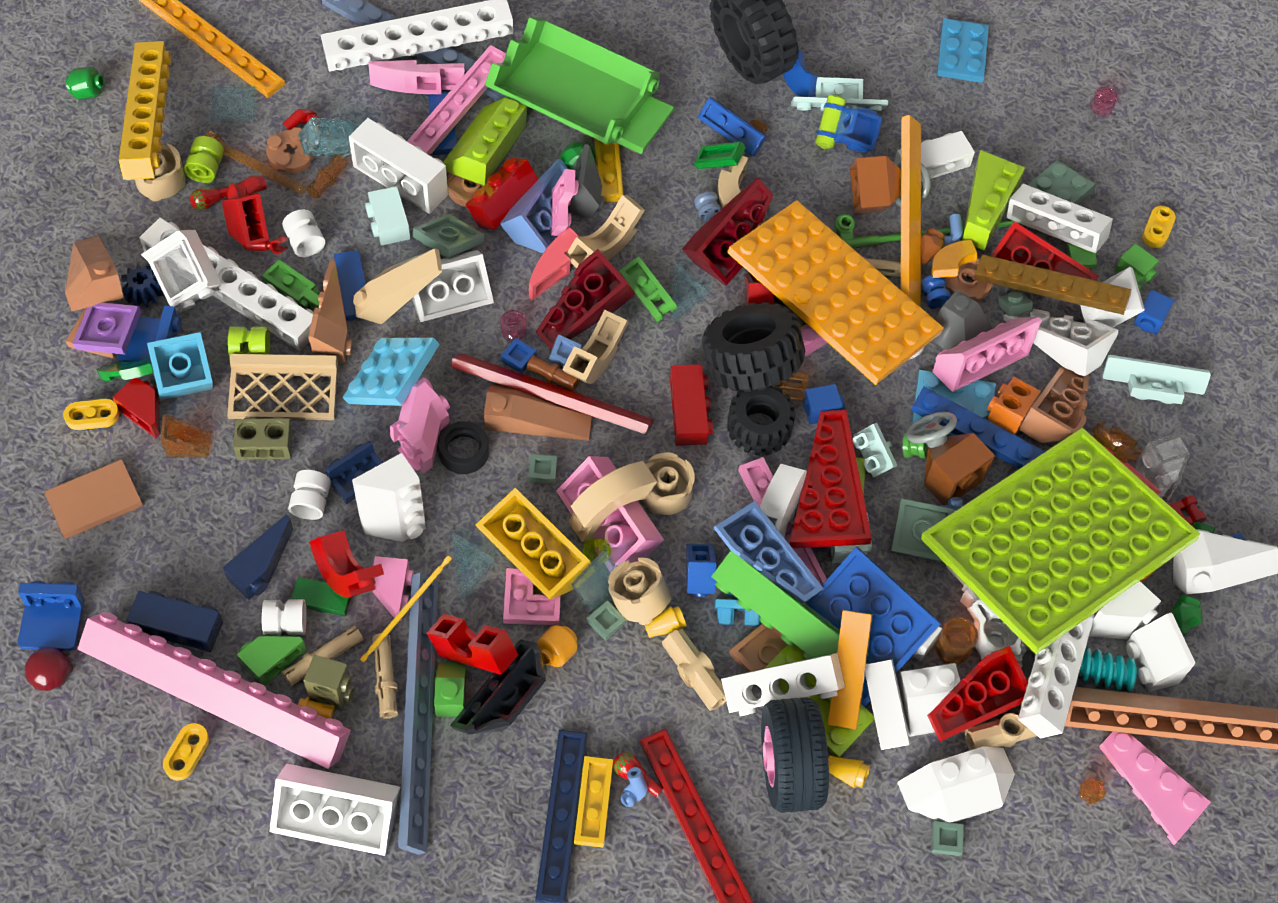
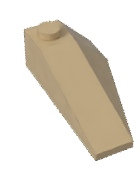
(396, 286)

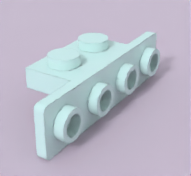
(848, 88)
(1156, 379)

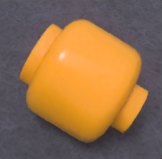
(557, 645)

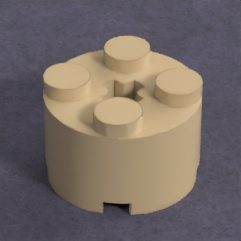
(168, 177)
(673, 486)
(639, 590)

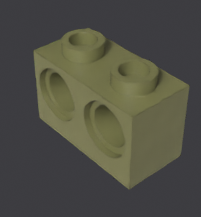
(262, 444)
(329, 682)

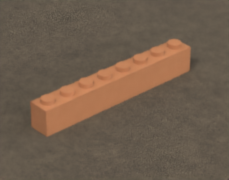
(1173, 718)

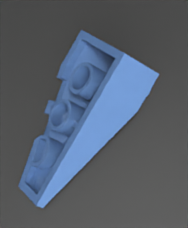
(531, 217)
(763, 547)

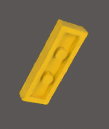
(593, 802)

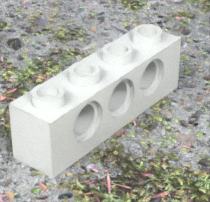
(1059, 218)
(825, 669)

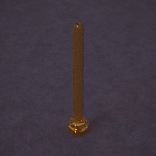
(257, 165)

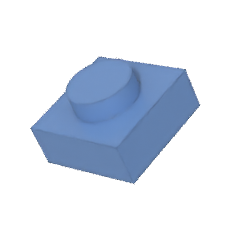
(562, 349)

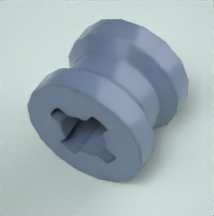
(707, 205)

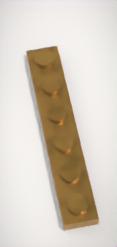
(1053, 284)

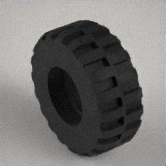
(755, 37)

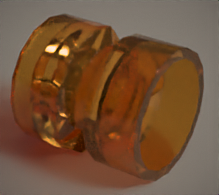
(956, 640)

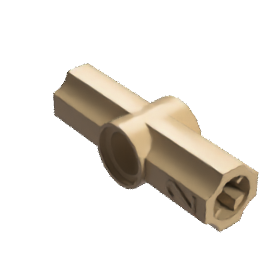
(695, 669)
(994, 735)

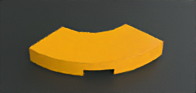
(951, 257)

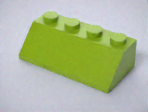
(487, 140)

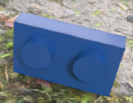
(149, 331)
(50, 615)

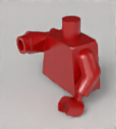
(246, 216)

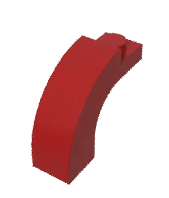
(340, 567)

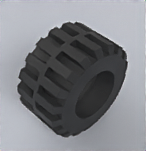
(756, 436)

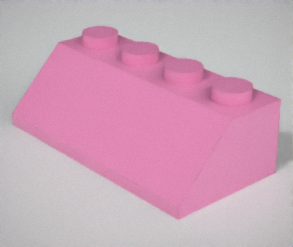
(986, 352)
(625, 529)

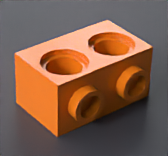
(1012, 404)

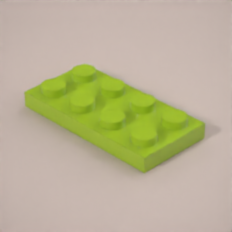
(837, 738)

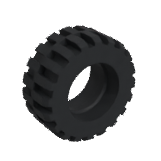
(753, 346)

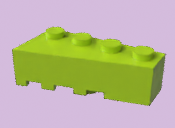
(991, 189)

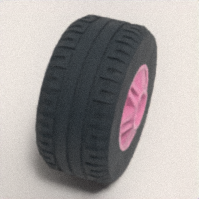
(794, 754)

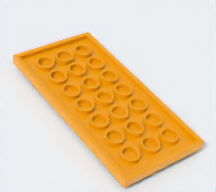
(836, 291)

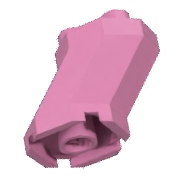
(420, 425)

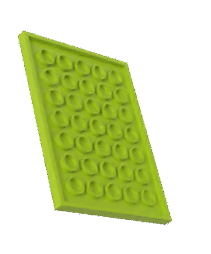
(1059, 539)

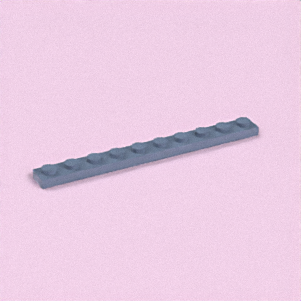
(366, 14)
(418, 720)

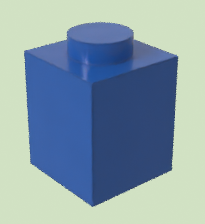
(1155, 312)
(822, 399)

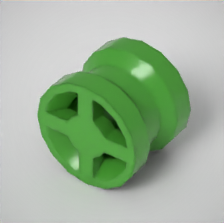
(914, 449)

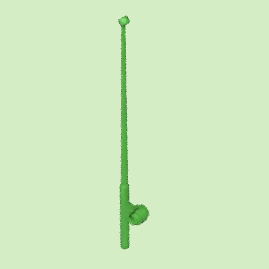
(846, 233)

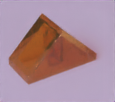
(183, 439)

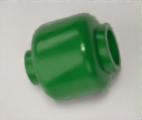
(85, 83)

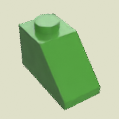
(270, 656)
(450, 689)

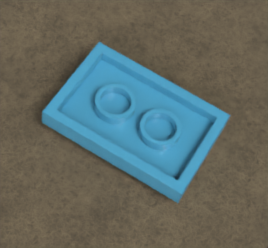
(962, 50)

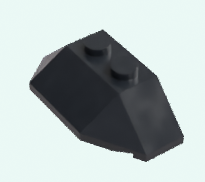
(504, 695)

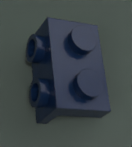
(354, 464)

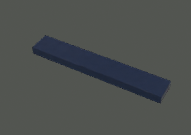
(561, 817)

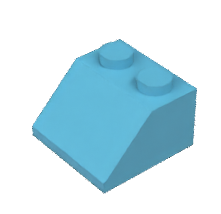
(180, 366)

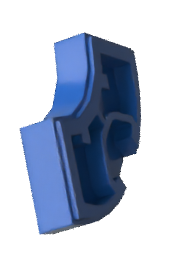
(800, 79)

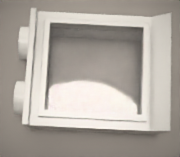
(183, 269)

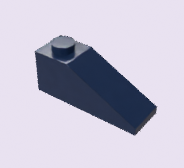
(257, 563)

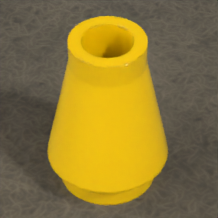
(666, 622)
(849, 770)

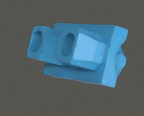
(725, 612)

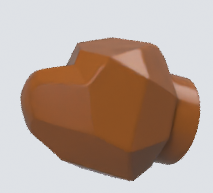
(931, 243)

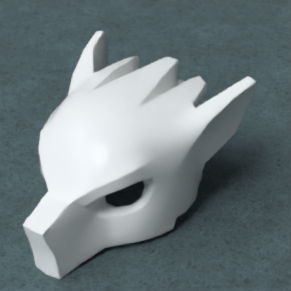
(994, 633)

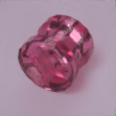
(1104, 101)
(518, 330)

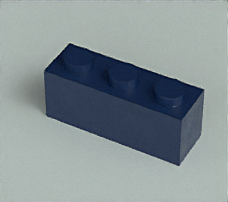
(176, 620)

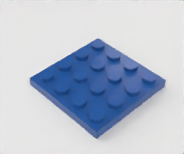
(898, 619)

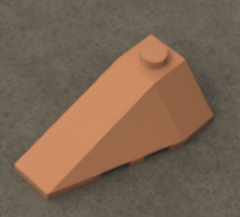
(91, 275)
(329, 326)
(1058, 408)
(526, 414)

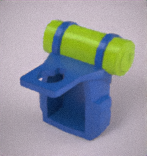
(848, 126)

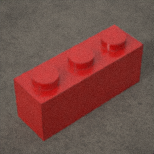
(501, 192)
(690, 405)

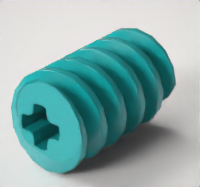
(1108, 669)

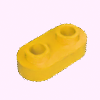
(1160, 225)
(92, 414)
(184, 752)

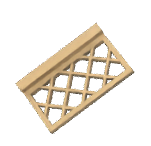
(283, 366)

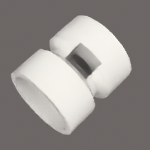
(303, 233)
(309, 494)
(284, 617)

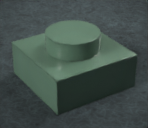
(1015, 303)
(542, 469)
(606, 620)
(947, 838)

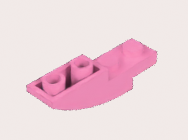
(415, 78)

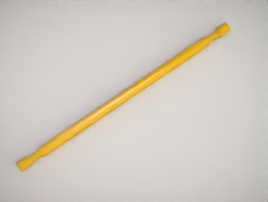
(405, 609)

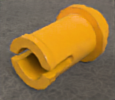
(322, 709)

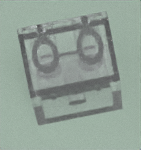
(1164, 464)

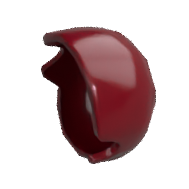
(47, 668)

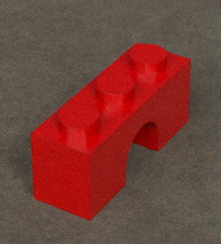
(487, 650)

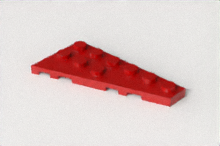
(832, 495)

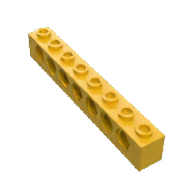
(145, 111)

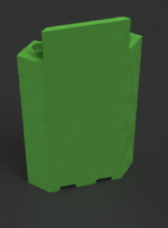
(582, 85)

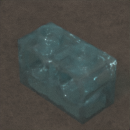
(327, 137)

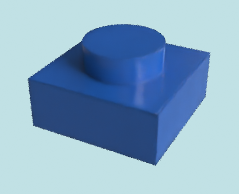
(518, 355)

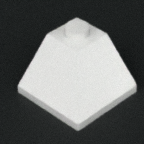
(1135, 305)

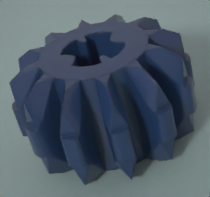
(140, 286)

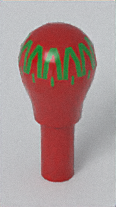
(204, 198)
(625, 761)

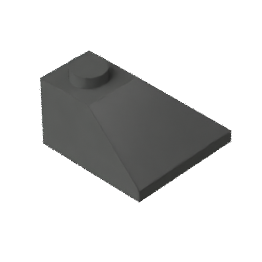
(589, 196)
(961, 321)

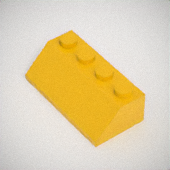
(533, 545)

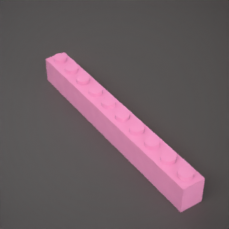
(214, 689)

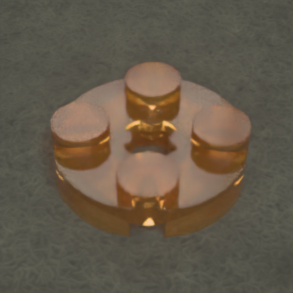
(1118, 441)

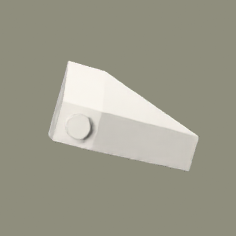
(1072, 343)
(1222, 562)

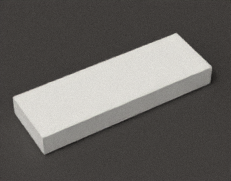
(887, 704)

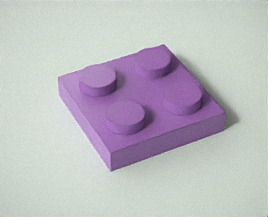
(107, 328)

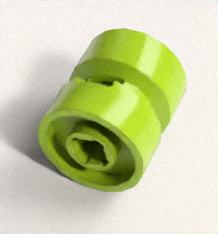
(204, 159)
(257, 338)

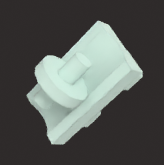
(875, 450)

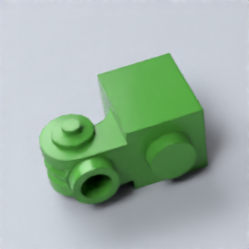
(1141, 262)

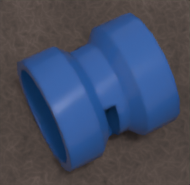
(936, 291)

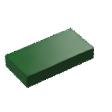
(719, 155)
(320, 597)

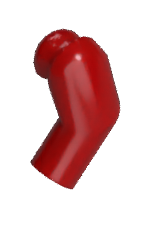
(300, 116)

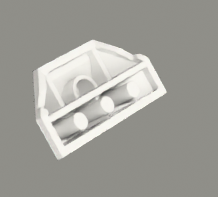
(959, 785)

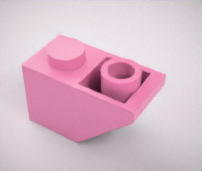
(393, 585)

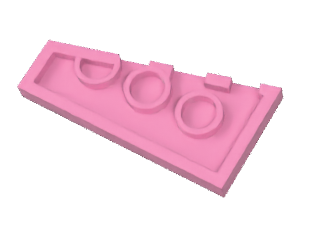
(1162, 790)

